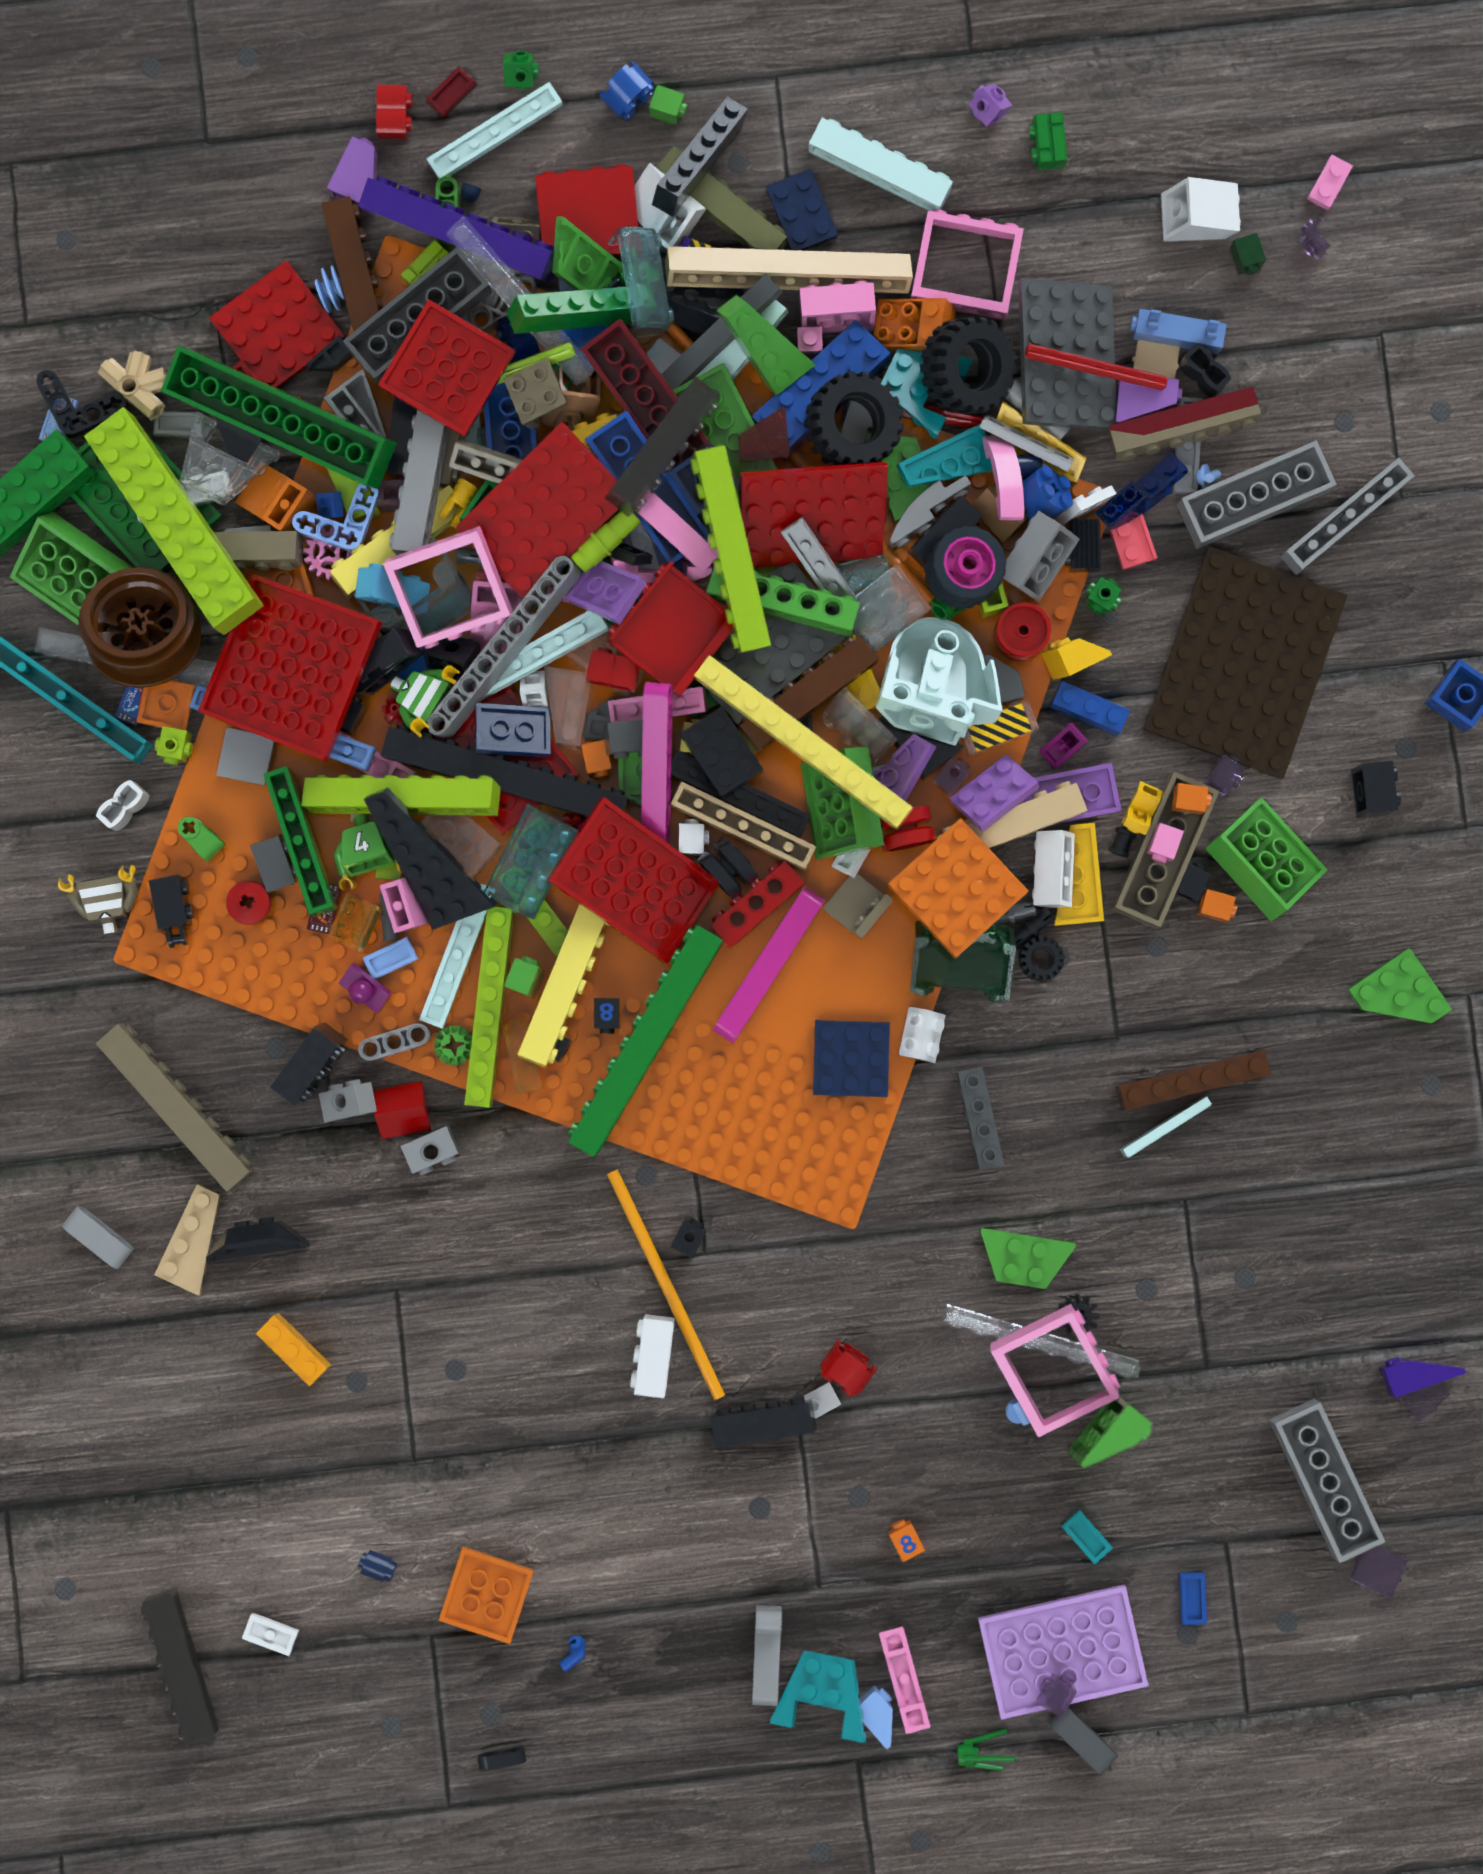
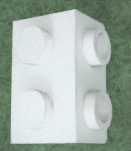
(922, 1034)

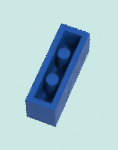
(1089, 708)

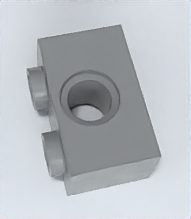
(347, 1101)
(416, 1150)

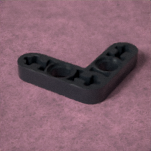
(71, 414)

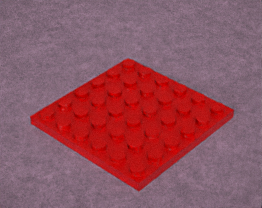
(291, 669)

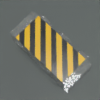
(1012, 724)

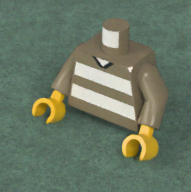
(103, 898)

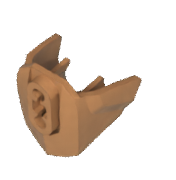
(580, 405)

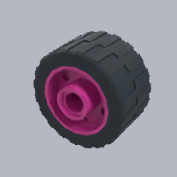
(965, 567)

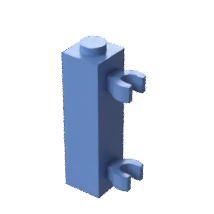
(1178, 330)

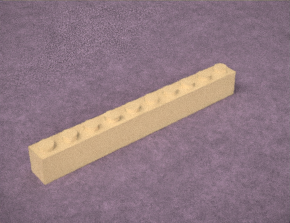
(786, 268)

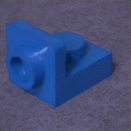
(329, 504)

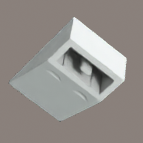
(670, 228)

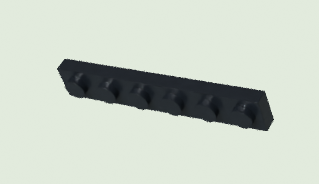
(744, 798)

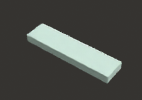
(1165, 1126)

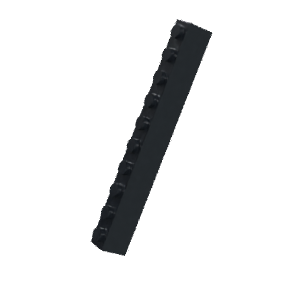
(513, 778)

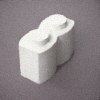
(119, 810)

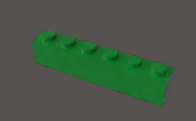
(569, 310)
(300, 842)

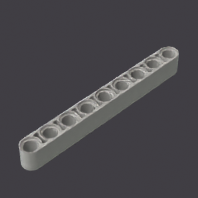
(515, 644)

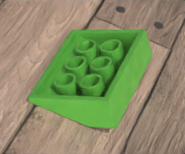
(62, 564)
(837, 819)
(1266, 859)
(1110, 1432)

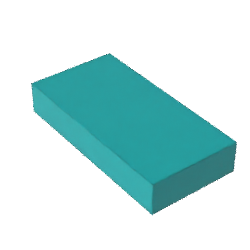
(1086, 1536)

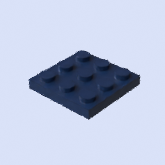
(851, 1058)

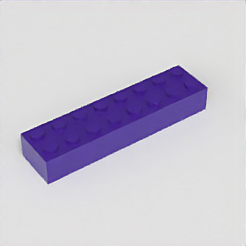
(431, 218)

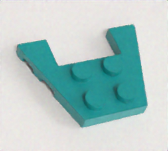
(907, 385)
(827, 1683)

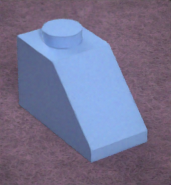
(877, 1714)

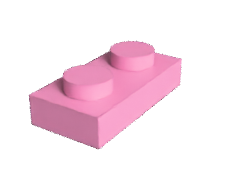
(1329, 182)

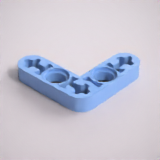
(349, 527)

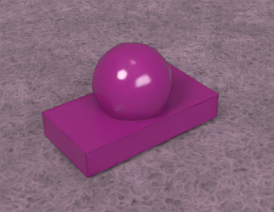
(364, 988)

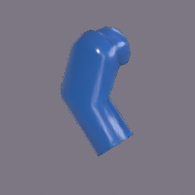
(576, 1653)

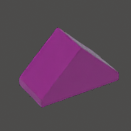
(1063, 745)

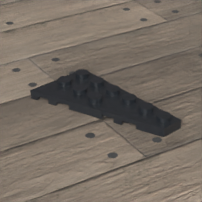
(429, 868)

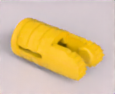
(459, 498)

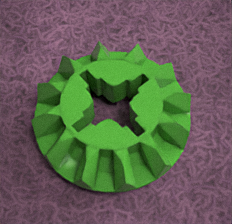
(447, 1055)

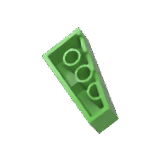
(767, 350)

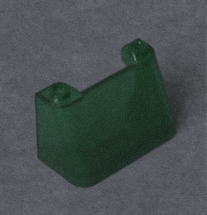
(982, 966)

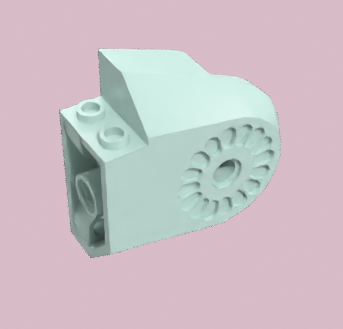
(970, 691)

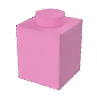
(809, 341)
(1164, 843)

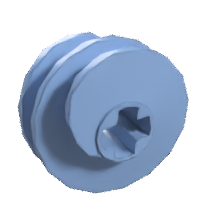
(330, 290)

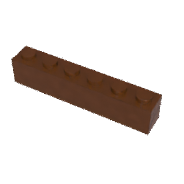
(352, 260)
(816, 686)
(1193, 1080)

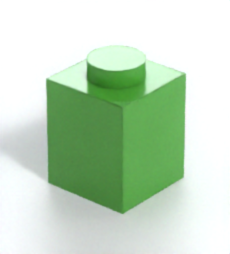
(668, 105)

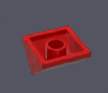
(401, 1110)

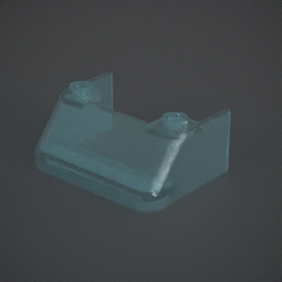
(644, 280)
(437, 609)

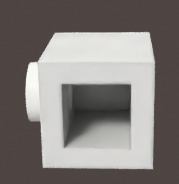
(692, 838)

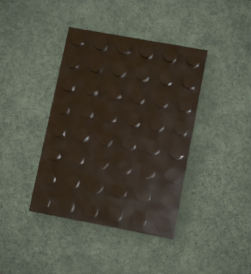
(1245, 662)

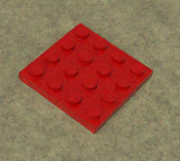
(276, 326)
(446, 368)

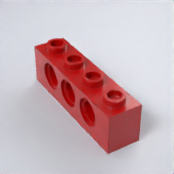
(779, 872)

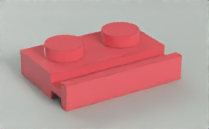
(1133, 543)

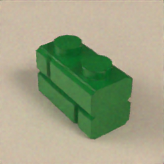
(1049, 141)

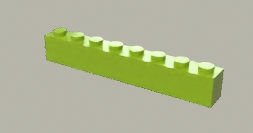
(731, 549)
(418, 794)
(489, 1007)

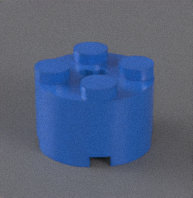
(627, 90)
(1046, 493)

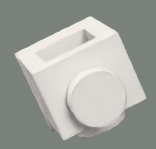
(534, 690)

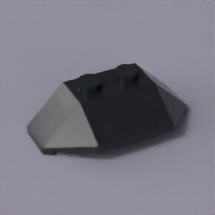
(256, 1239)

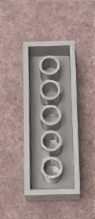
(1256, 494)
(1327, 1480)

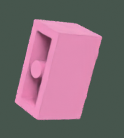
(402, 906)

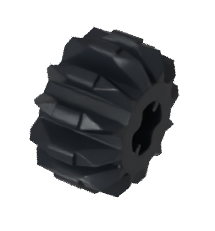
(1086, 1312)

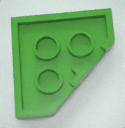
(1401, 990)

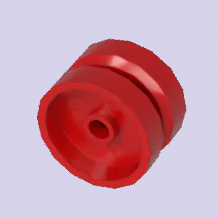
(1019, 646)
(909, 833)

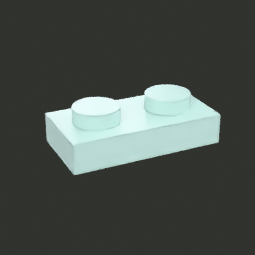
(934, 676)

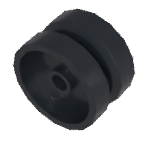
(730, 865)

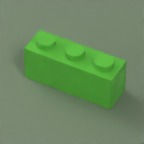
(525, 976)

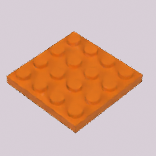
(957, 888)

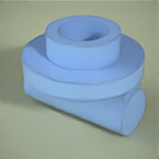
(1205, 477)
(1015, 1412)

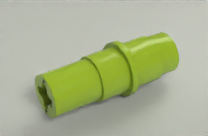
(604, 541)

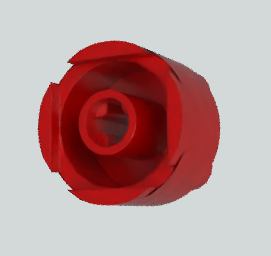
(847, 1368)

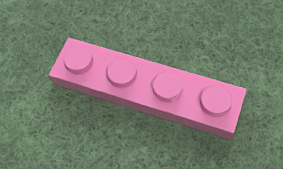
(630, 709)

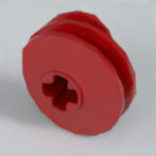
(237, 898)

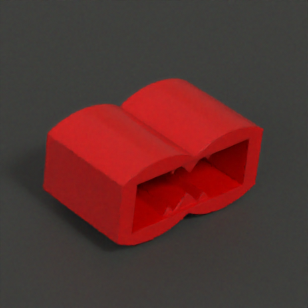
(392, 112)
(612, 670)

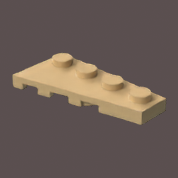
(186, 1253)

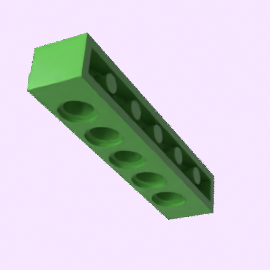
(841, 623)

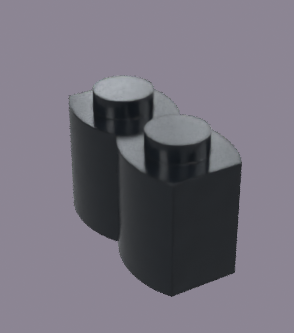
(1201, 367)

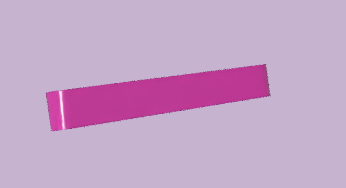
(657, 758)
(768, 964)

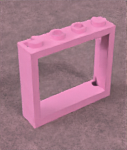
(985, 226)
(436, 548)
(1056, 1319)

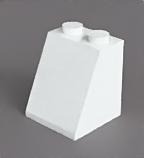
(1200, 210)

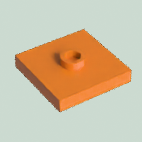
(166, 705)

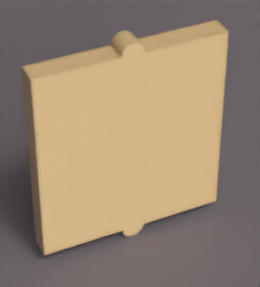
(1156, 358)

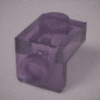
(1313, 242)

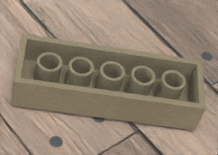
(1150, 884)

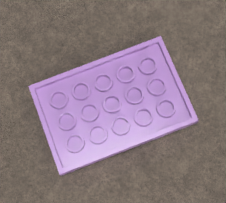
(1080, 1636)

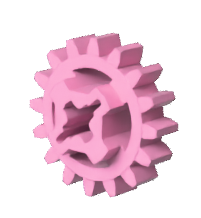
(322, 559)

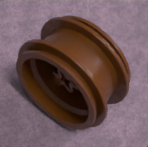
(150, 660)

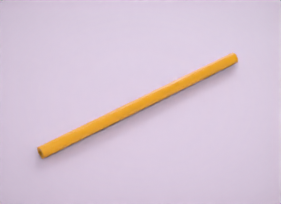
(666, 1284)

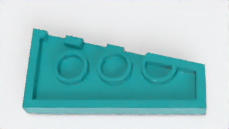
(948, 460)

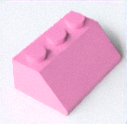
(838, 306)

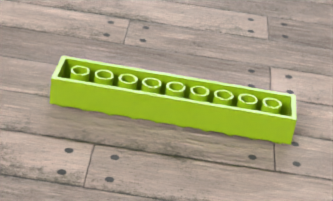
(173, 521)

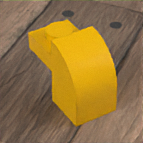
(1141, 808)

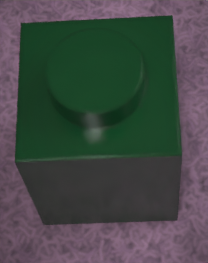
(1247, 254)

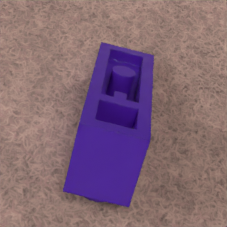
(1410, 1375)

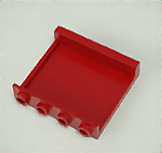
(591, 199)
(671, 629)

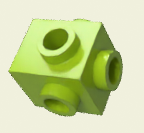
(174, 737)

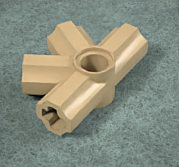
(136, 375)

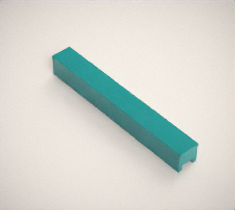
(73, 702)

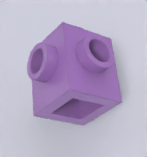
(989, 104)

